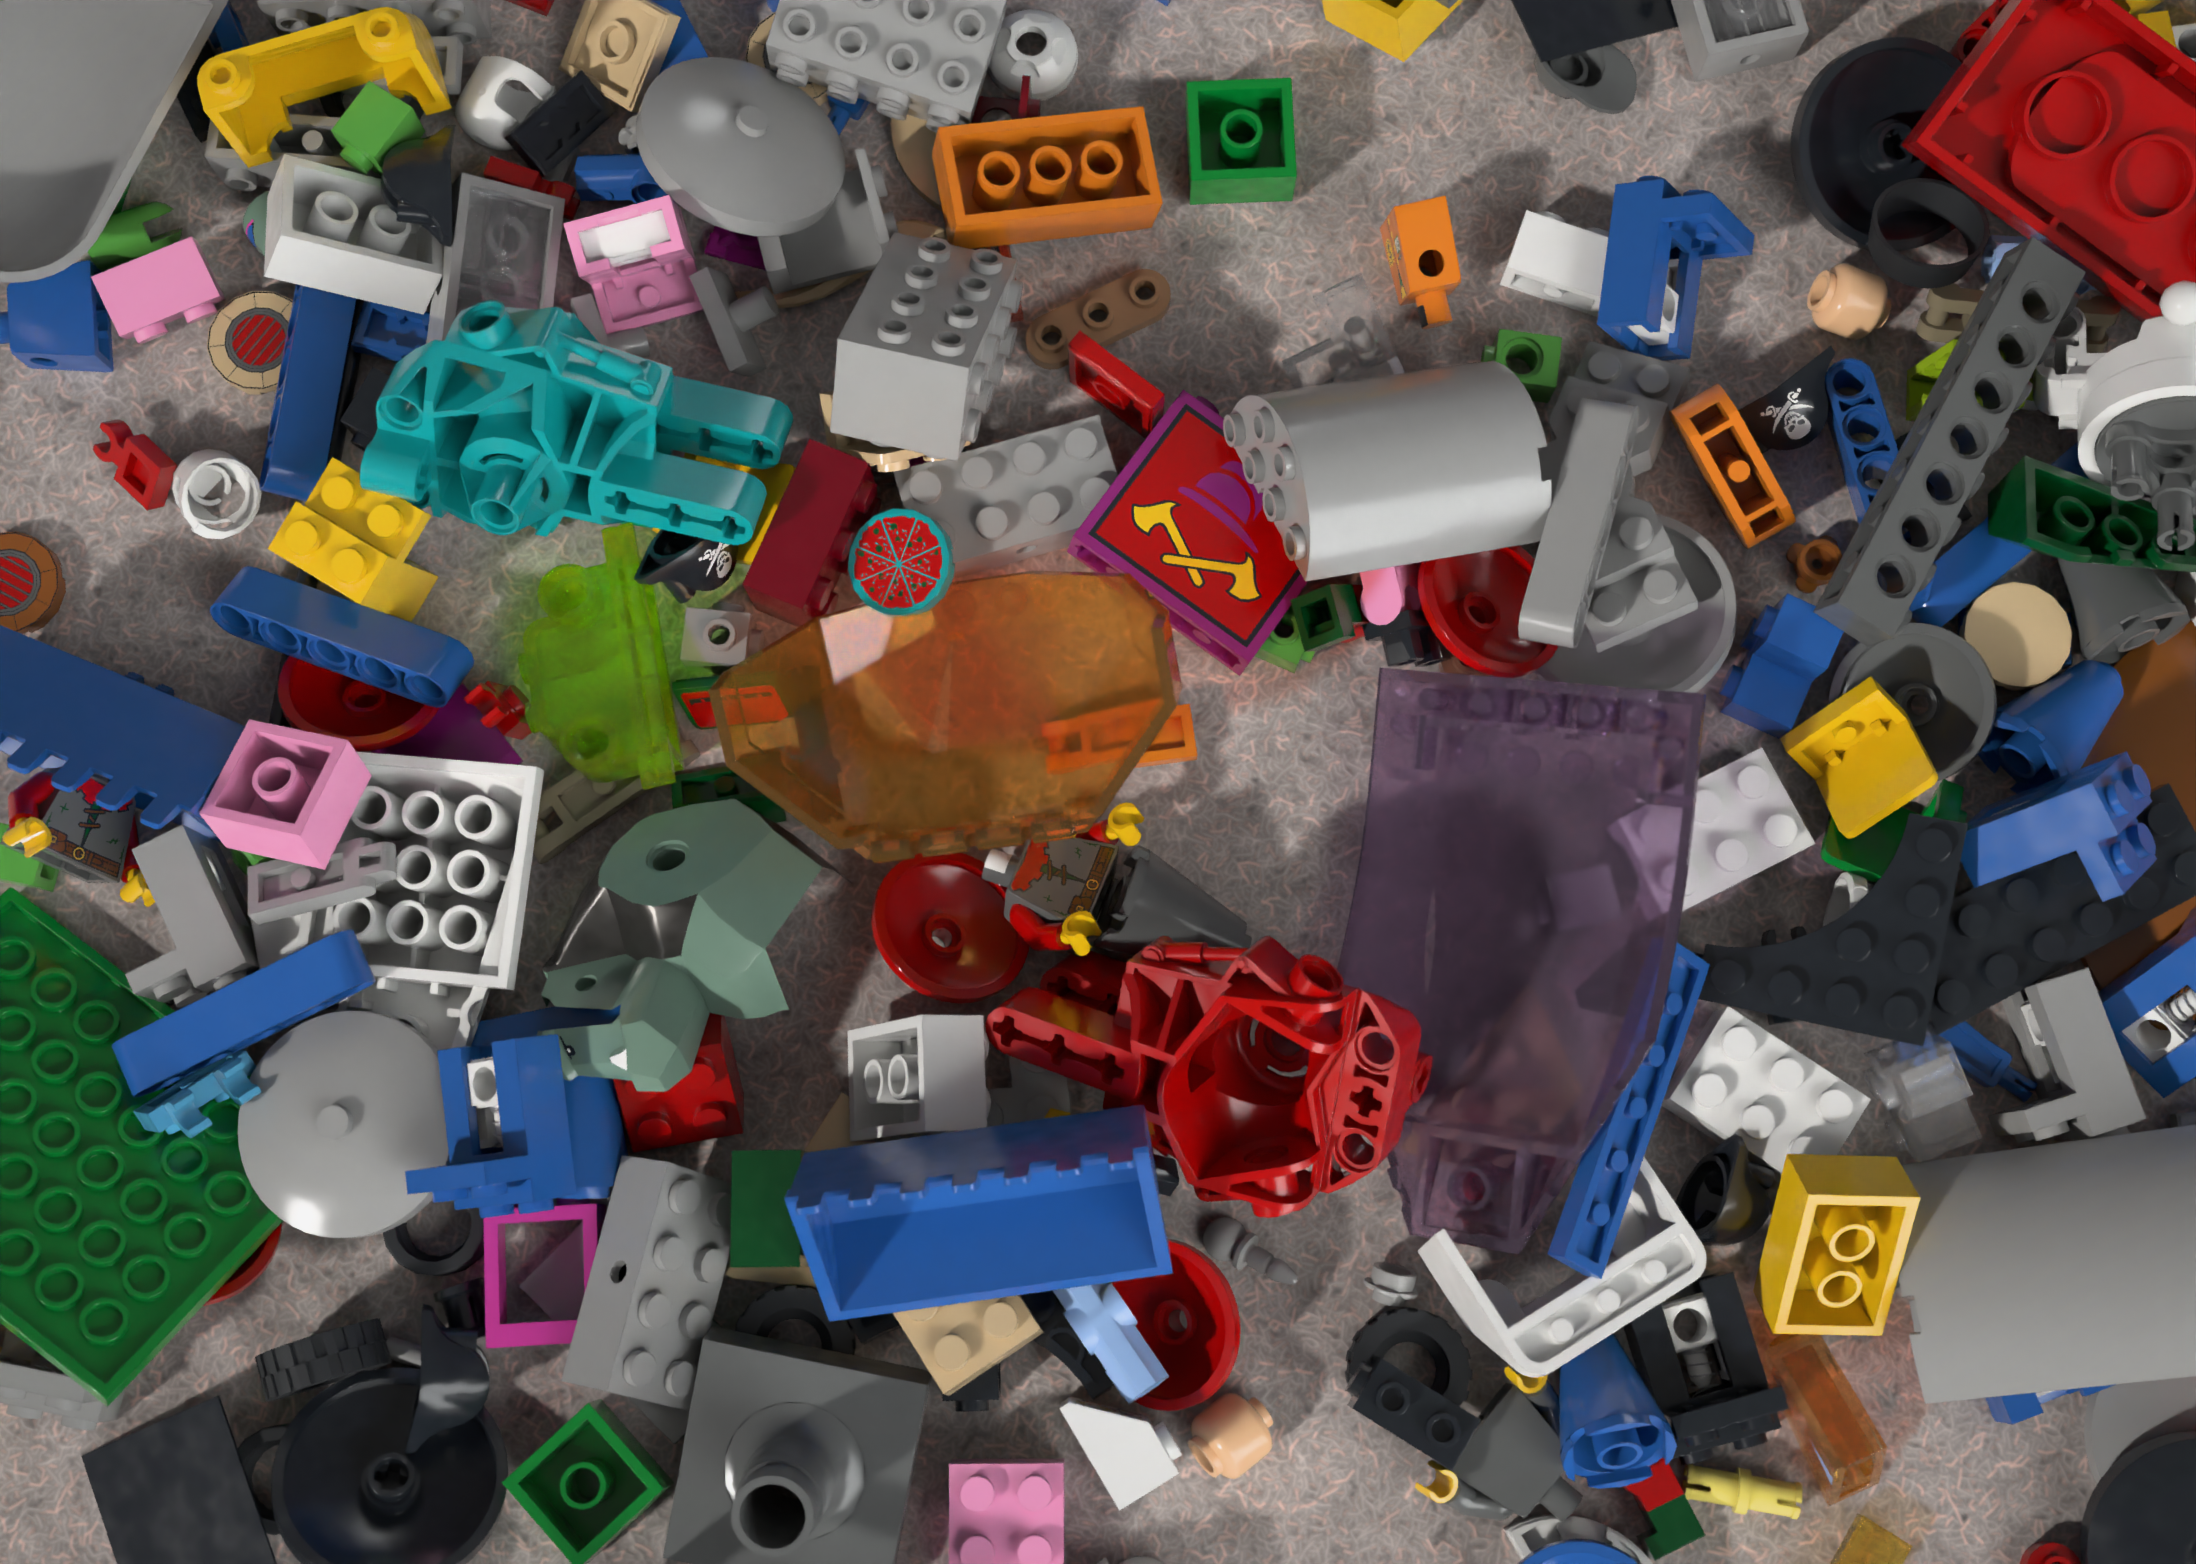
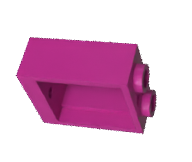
(505, 1334)

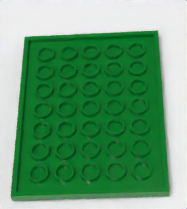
(101, 1222)

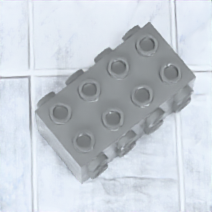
(893, 53)
(925, 346)

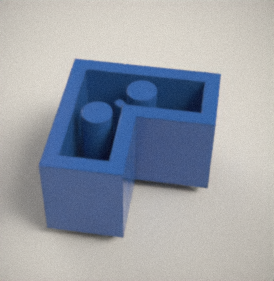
(1782, 659)

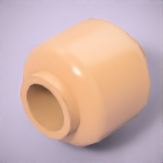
(1849, 301)
(1231, 1435)

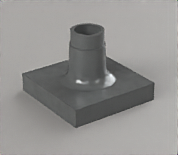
(803, 1419)

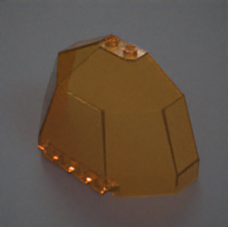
(958, 724)

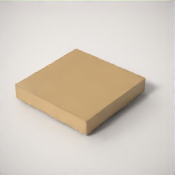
(620, 47)

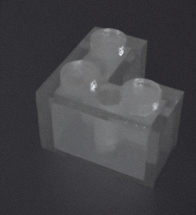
(1357, 342)
(1924, 1096)

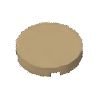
(2018, 634)

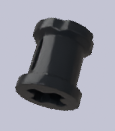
(464, 1305)

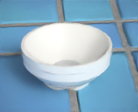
(1049, 70)

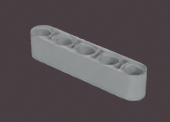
(1578, 523)

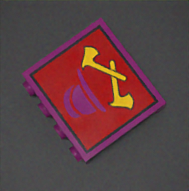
(1194, 536)

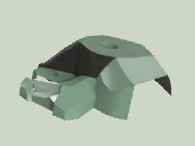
(673, 934)

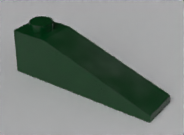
(2079, 520)

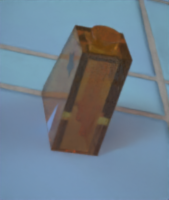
(1826, 1416)

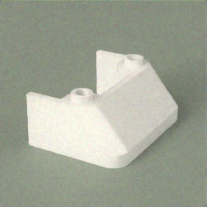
(1648, 1263)

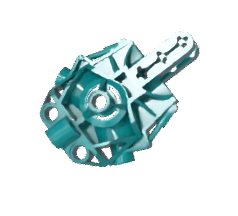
(545, 423)

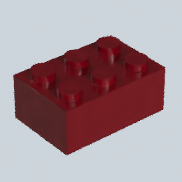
(812, 535)

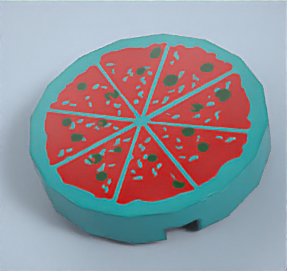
(901, 563)

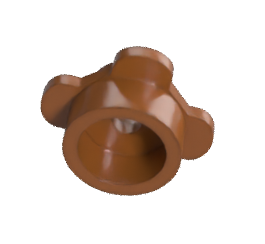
(1801, 556)

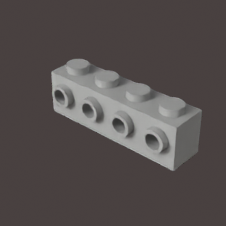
(308, 140)

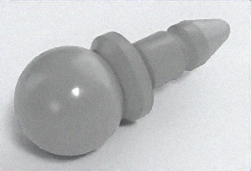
(1228, 1241)

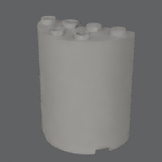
(1395, 467)

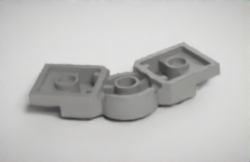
(1639, 574)

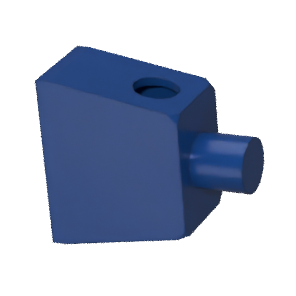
(59, 322)

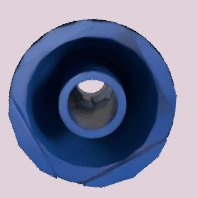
(2053, 724)
(595, 1135)
(1609, 1419)

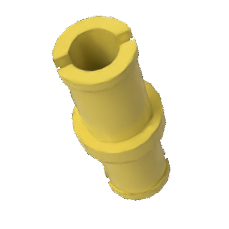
(1742, 1491)

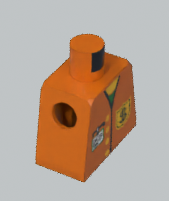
(1423, 237)

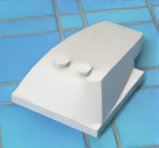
(459, 891)

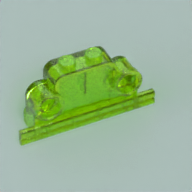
(603, 669)

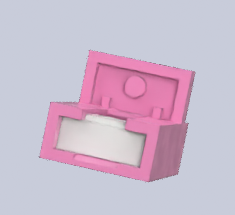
(636, 263)

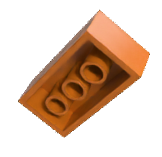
(1046, 177)

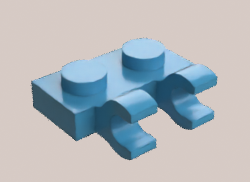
(179, 1104)

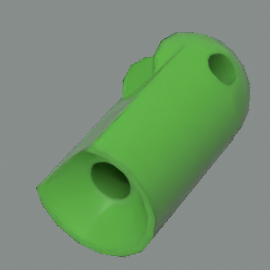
(127, 238)

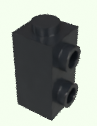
(1411, 1411)

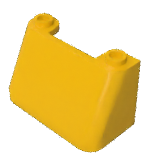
(253, 85)

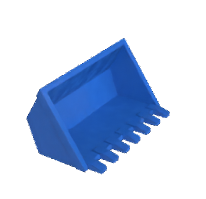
(112, 725)
(981, 1213)

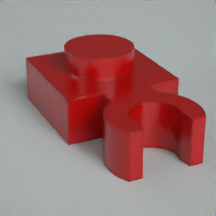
(527, 178)
(140, 464)
(501, 707)

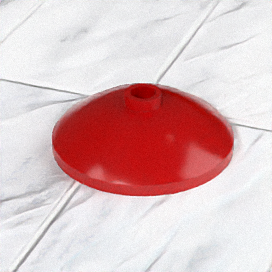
(1476, 610)
(347, 708)
(951, 902)
(1193, 1356)

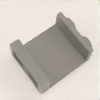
(841, 242)

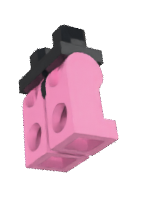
(1397, 619)

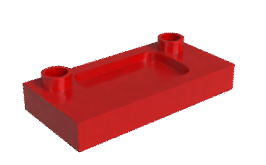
(2077, 137)

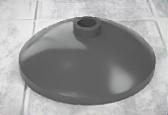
(1946, 672)

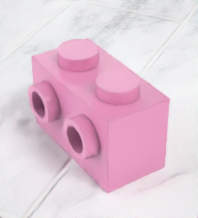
(159, 290)

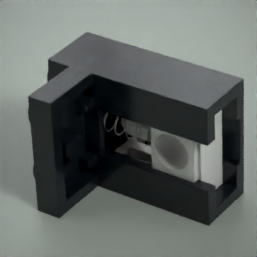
(1725, 1413)

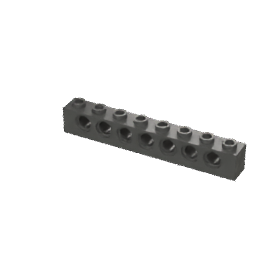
(1853, 596)

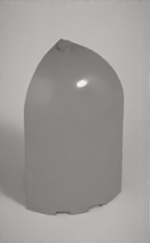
(78, 113)
(2054, 1266)

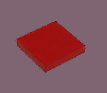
(1114, 385)

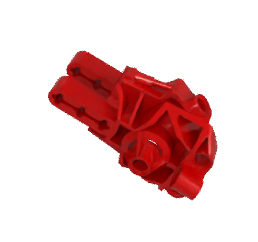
(1178, 1040)

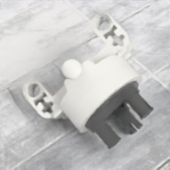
(2133, 409)

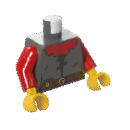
(76, 833)
(1063, 883)

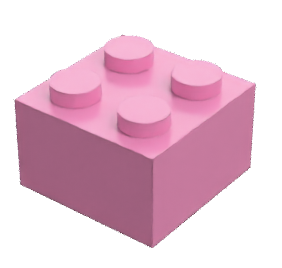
(286, 794)
(1007, 1511)

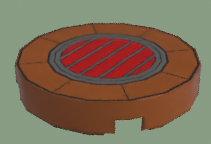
(28, 583)

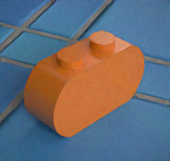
(1732, 466)

